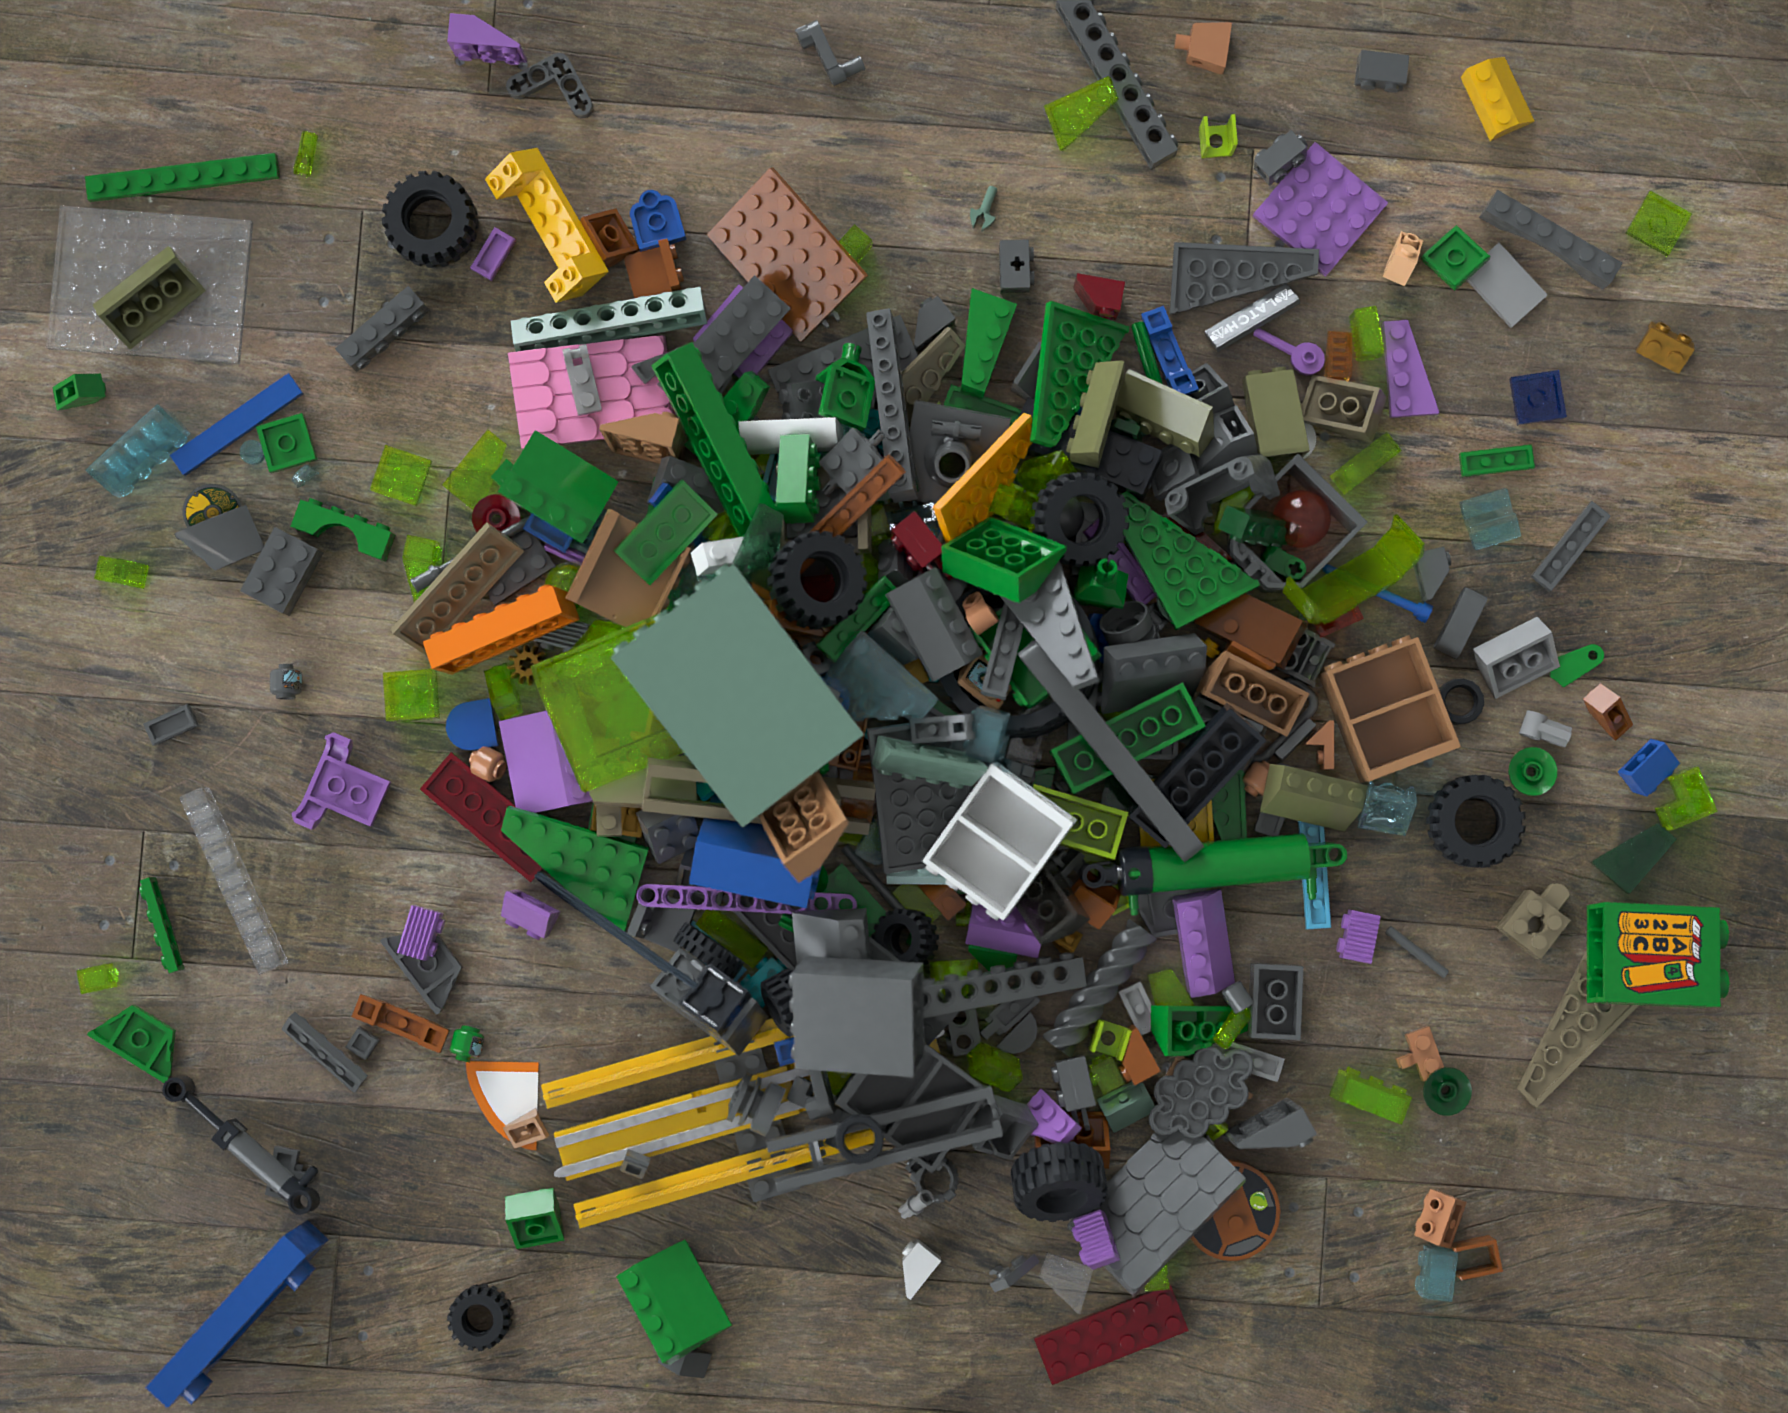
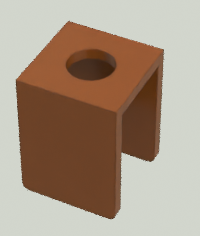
(1097, 902)
(1495, 1265)

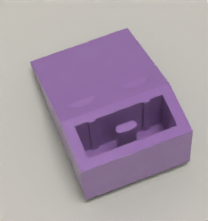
(476, 39)

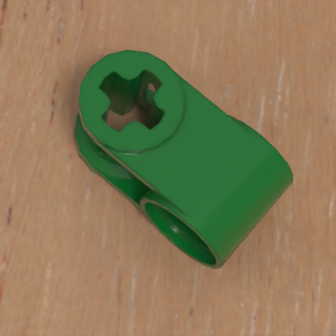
(1279, 560)

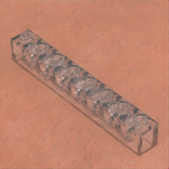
(233, 880)

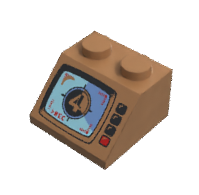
(972, 677)

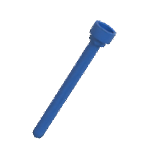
(1420, 610)

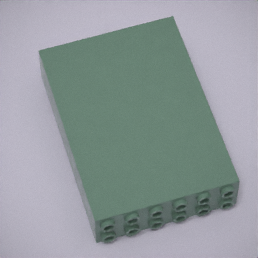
(736, 694)

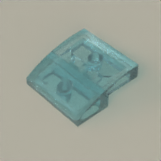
(1490, 519)

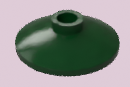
(1455, 1098)

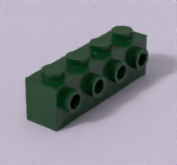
(1253, 526)

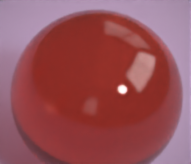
(1305, 517)

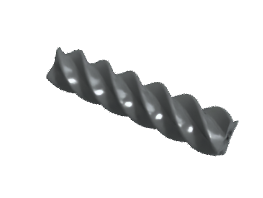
(1102, 986)

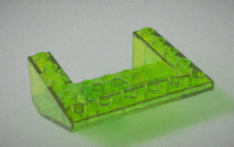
(599, 713)

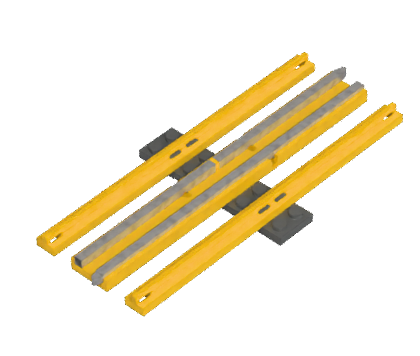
(682, 1123)

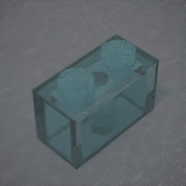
(1436, 1273)

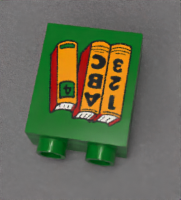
(1655, 955)

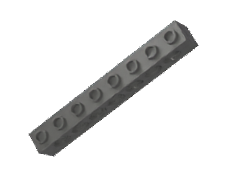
(1152, 152)
(892, 400)
(1071, 977)

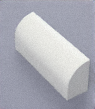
(764, 435)

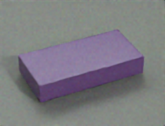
(493, 254)

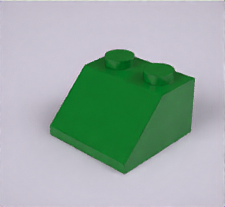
(534, 1218)

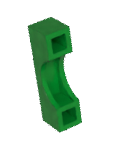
(314, 520)

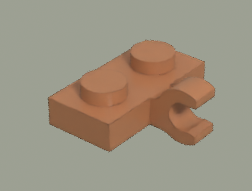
(1423, 1053)

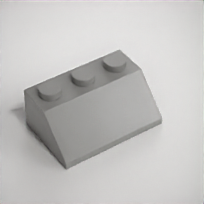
(1516, 657)

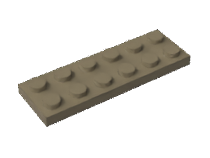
(458, 587)

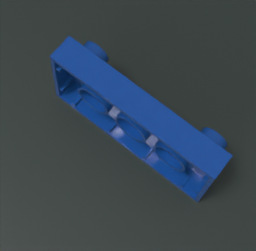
(281, 1267)

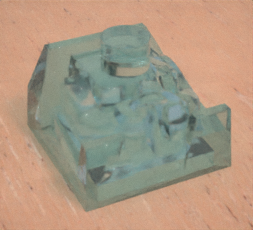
(1388, 809)

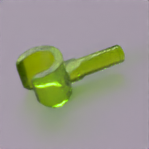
(963, 919)

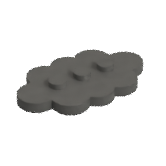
(1201, 1092)

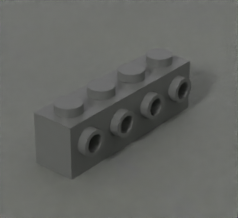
(382, 329)

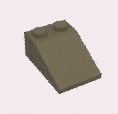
(1343, 407)

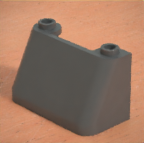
(1193, 500)

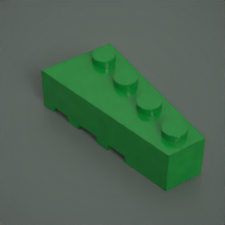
(985, 335)
(743, 399)

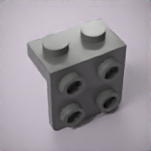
(801, 399)

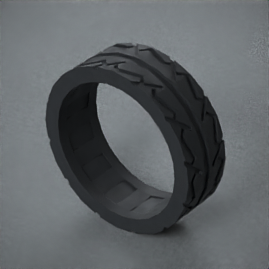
(1027, 725)

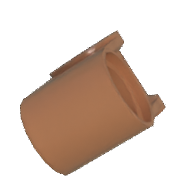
(979, 613)

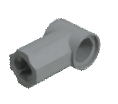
(1539, 727)

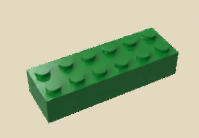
(1140, 730)

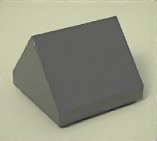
(635, 1164)

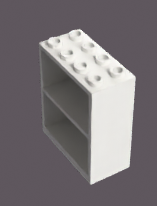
(998, 841)

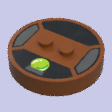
(1244, 1221)

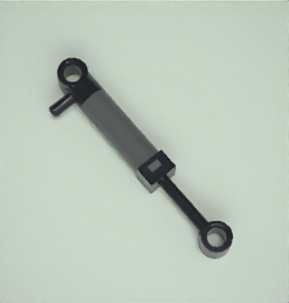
(233, 1137)

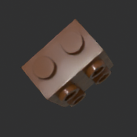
(654, 270)

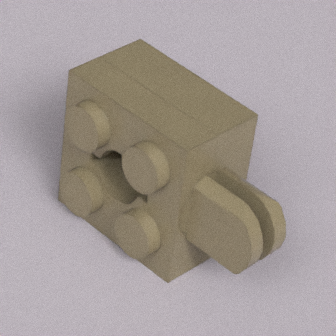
(1536, 920)

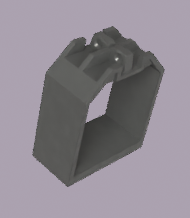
(1339, 509)

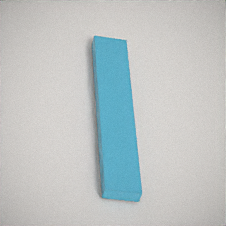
(1318, 910)

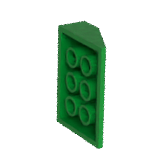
(558, 487)
(1001, 558)
(674, 1302)

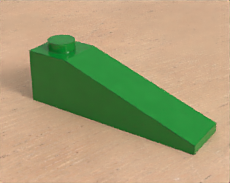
(1187, 1029)

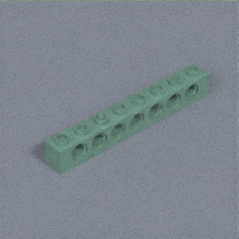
(611, 320)

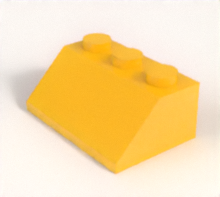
(1496, 97)

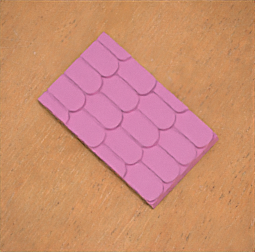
(546, 398)

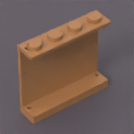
(612, 587)

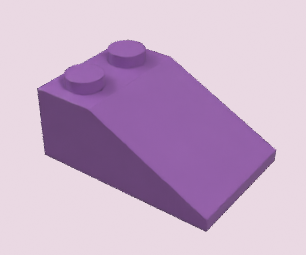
(529, 913)

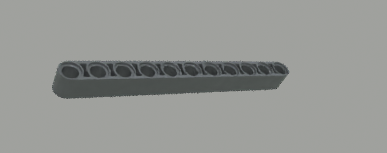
(1112, 752)

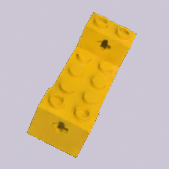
(531, 180)

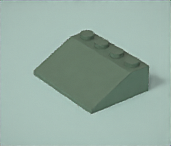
(927, 762)

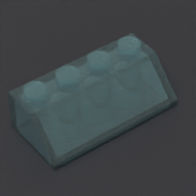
(139, 451)

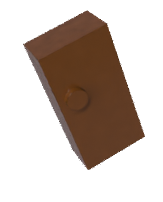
(1256, 627)

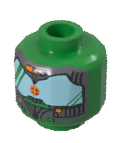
(466, 1043)

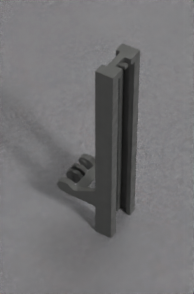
(815, 1134)

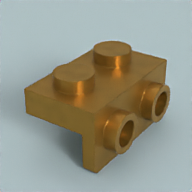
(1666, 347)

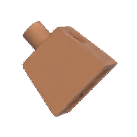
(1206, 45)

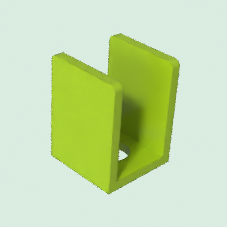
(1226, 132)
(1119, 1046)

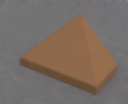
(526, 1129)

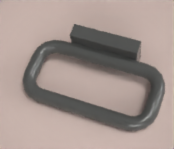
(1302, 728)

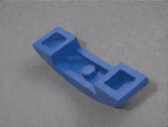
(1168, 351)

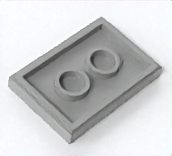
(1506, 286)

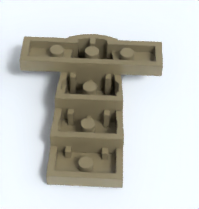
(629, 793)

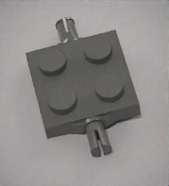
(851, 460)

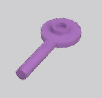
(1305, 358)

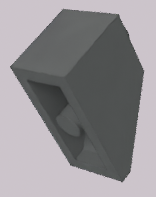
(931, 321)
(1431, 571)

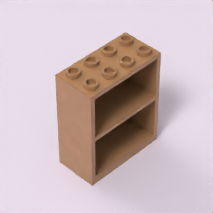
(1388, 709)

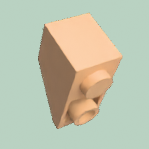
(1403, 258)

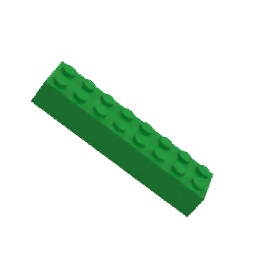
(713, 435)

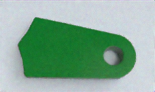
(1576, 664)

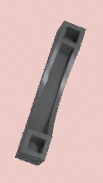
(1520, 220)

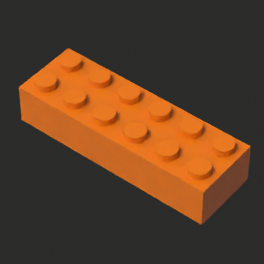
(500, 630)

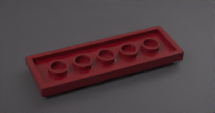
(478, 809)
(1110, 1334)

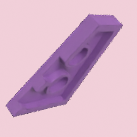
(1052, 1120)

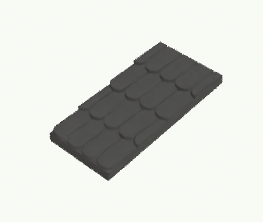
(1163, 1202)

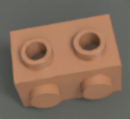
(1440, 1218)

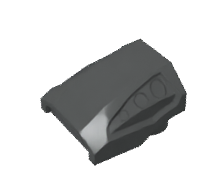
(1308, 658)

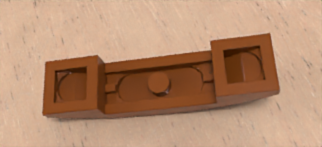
(401, 1022)

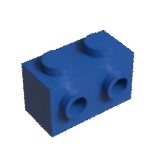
(1649, 767)

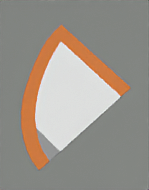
(504, 1091)

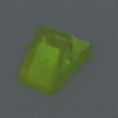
(121, 572)

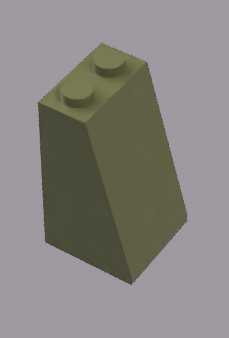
(1275, 414)

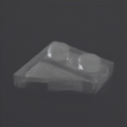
(1066, 1278)

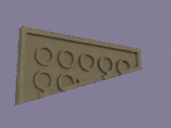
(1570, 1037)

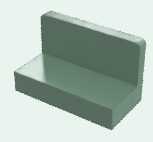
(1126, 1105)

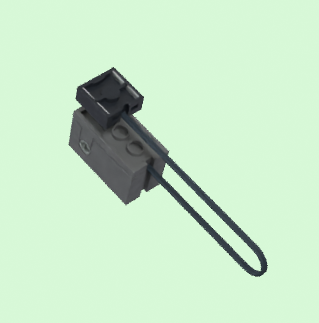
(689, 986)

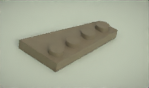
(929, 367)

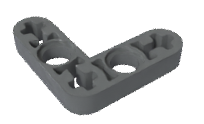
(552, 75)

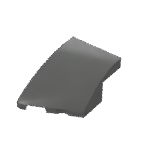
(223, 538)

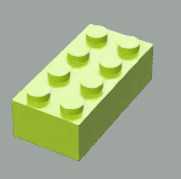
(1097, 825)

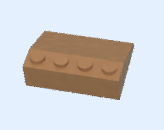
(647, 437)
(804, 826)

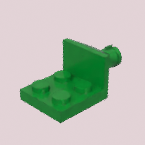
(847, 389)
(1101, 585)

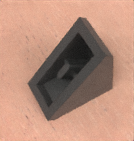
(691, 1365)

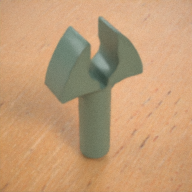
(984, 210)

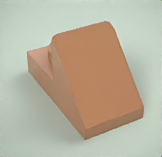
(1325, 739)

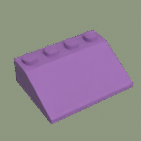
(538, 765)

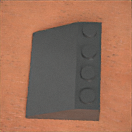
(1148, 668)
(831, 933)
(1276, 1126)

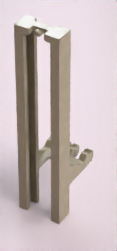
(687, 771)

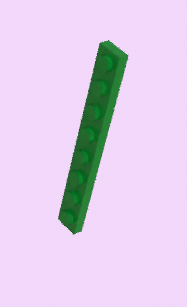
(182, 177)

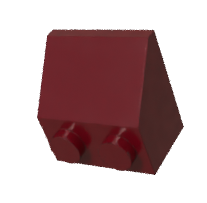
(1100, 295)

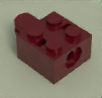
(918, 544)

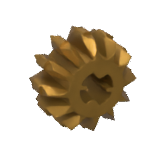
(519, 660)

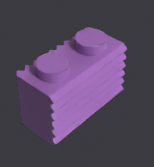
(421, 932)
(1358, 936)
(1095, 1239)

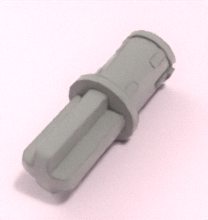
(916, 1204)

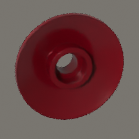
(495, 505)

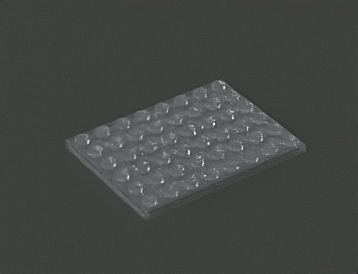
(106, 246)

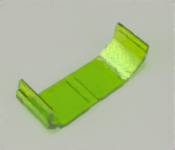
(1360, 577)

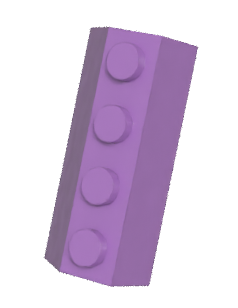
(1203, 942)

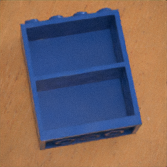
(746, 863)

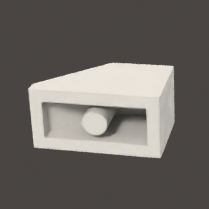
(918, 1264)

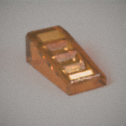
(1345, 374)

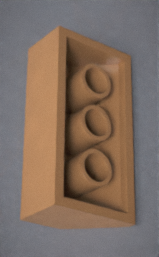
(1253, 692)

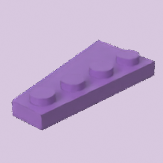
(1406, 378)

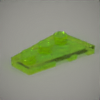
(1079, 110)
(472, 476)

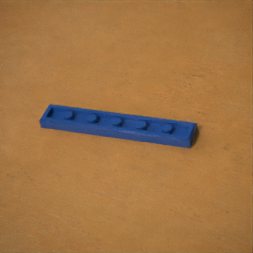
(236, 424)

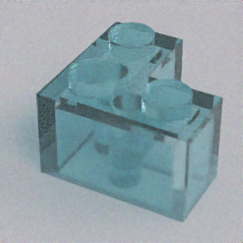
(990, 735)

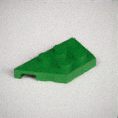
(139, 1040)

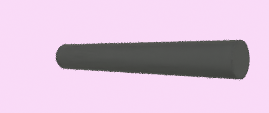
(1416, 951)

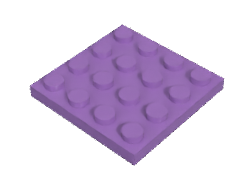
(1320, 208)

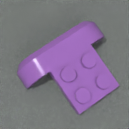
(341, 787)

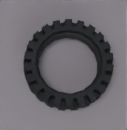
(708, 950)

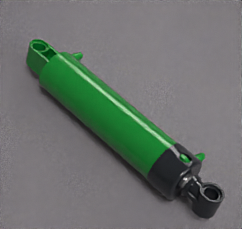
(1218, 864)

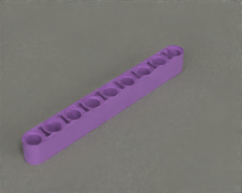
(734, 903)

